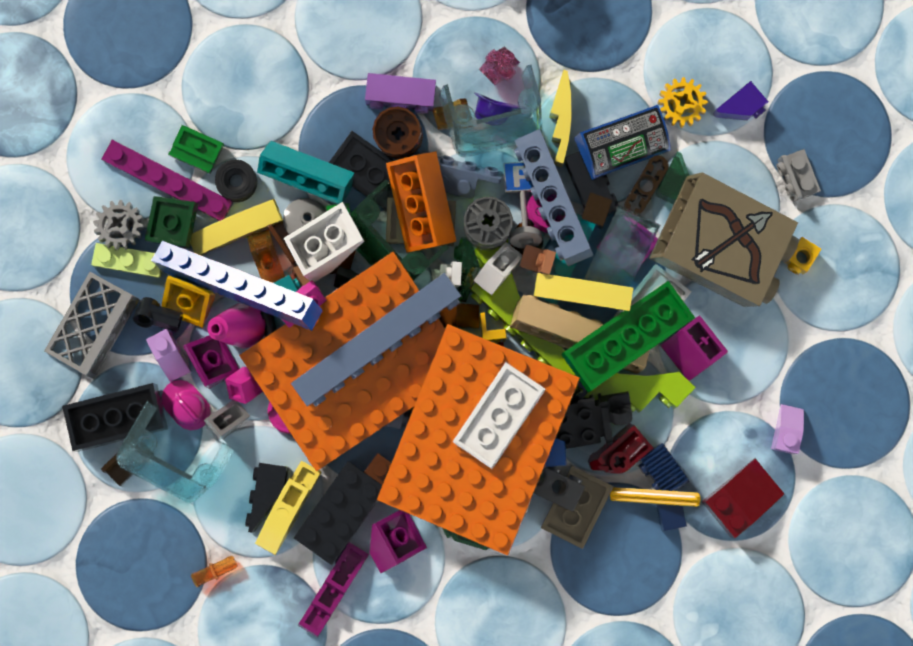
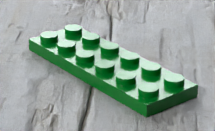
(628, 336)

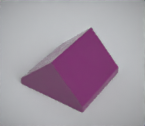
(211, 360)

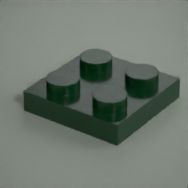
(171, 221)

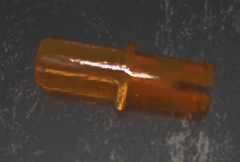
(214, 570)

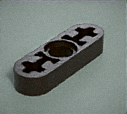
(649, 168)

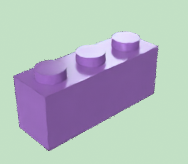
(401, 92)

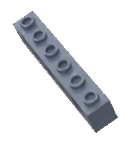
(535, 145)

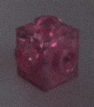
(499, 65)

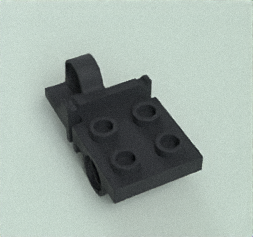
(591, 419)

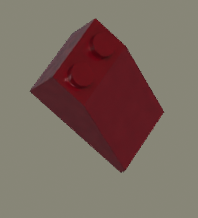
(743, 498)

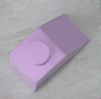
(168, 355)
(788, 430)

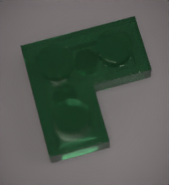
(470, 266)

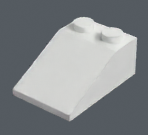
(324, 242)

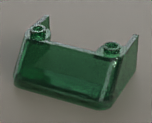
(374, 245)

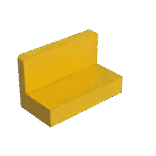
(491, 335)

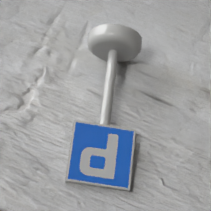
(516, 183)

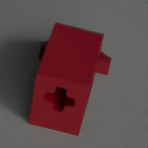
(627, 444)

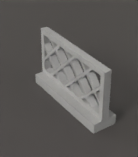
(108, 334)

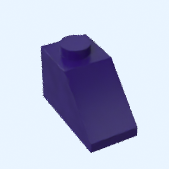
(743, 105)

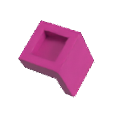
(242, 386)

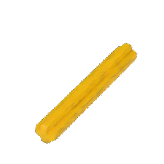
(655, 496)

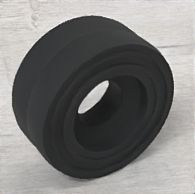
(232, 168)

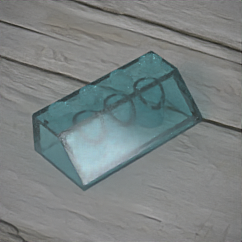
(622, 248)

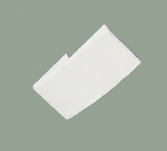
(452, 270)

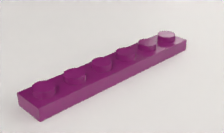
(166, 180)

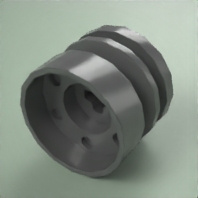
(482, 235)

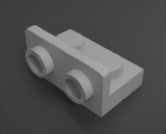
(798, 175)

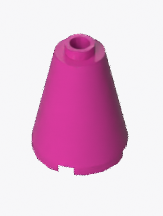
(238, 326)

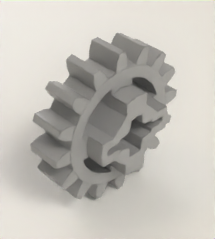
(125, 219)

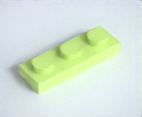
(125, 260)

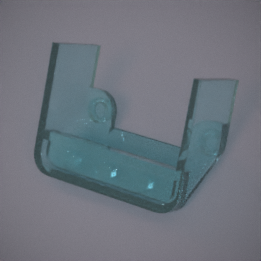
(497, 131)
(137, 458)

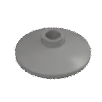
(295, 211)

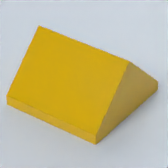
(188, 299)

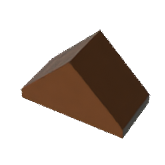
(462, 316)

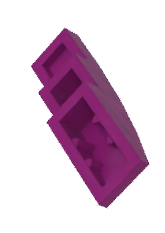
(333, 590)

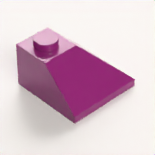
(394, 540)

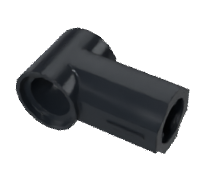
(151, 313)

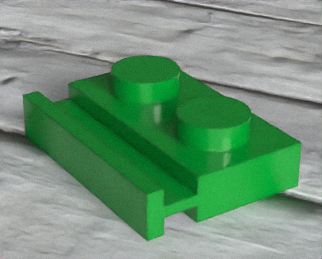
(196, 149)

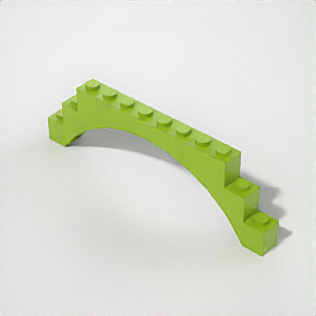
(642, 389)

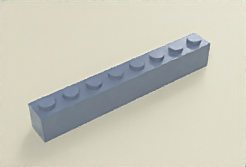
(377, 339)

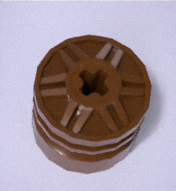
(389, 123)

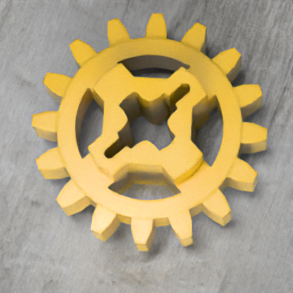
(690, 106)

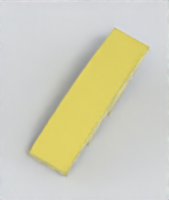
(562, 112)
(235, 227)
(583, 291)

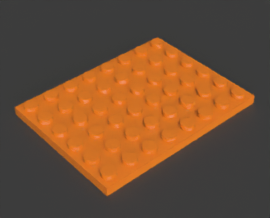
(368, 400)
(446, 483)

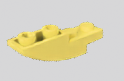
(287, 507)

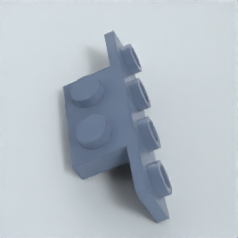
(462, 177)

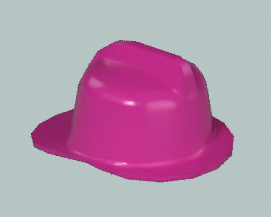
(185, 405)

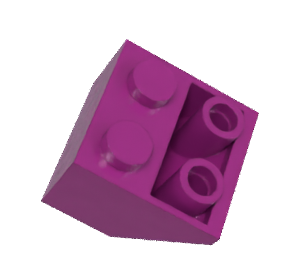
(694, 348)

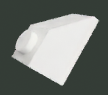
(498, 268)

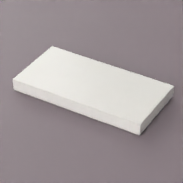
(499, 415)

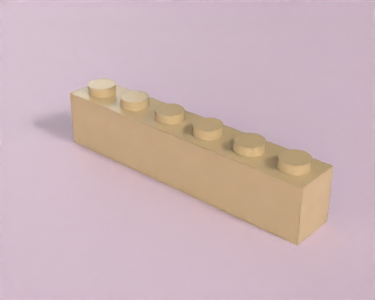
(559, 326)

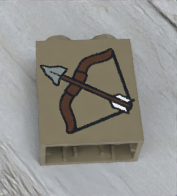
(725, 241)

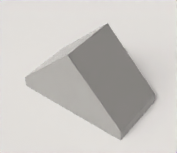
(227, 419)

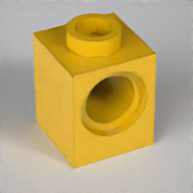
(811, 252)

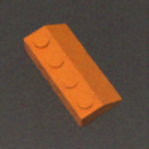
(421, 202)

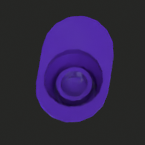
(488, 107)

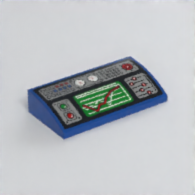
(623, 142)

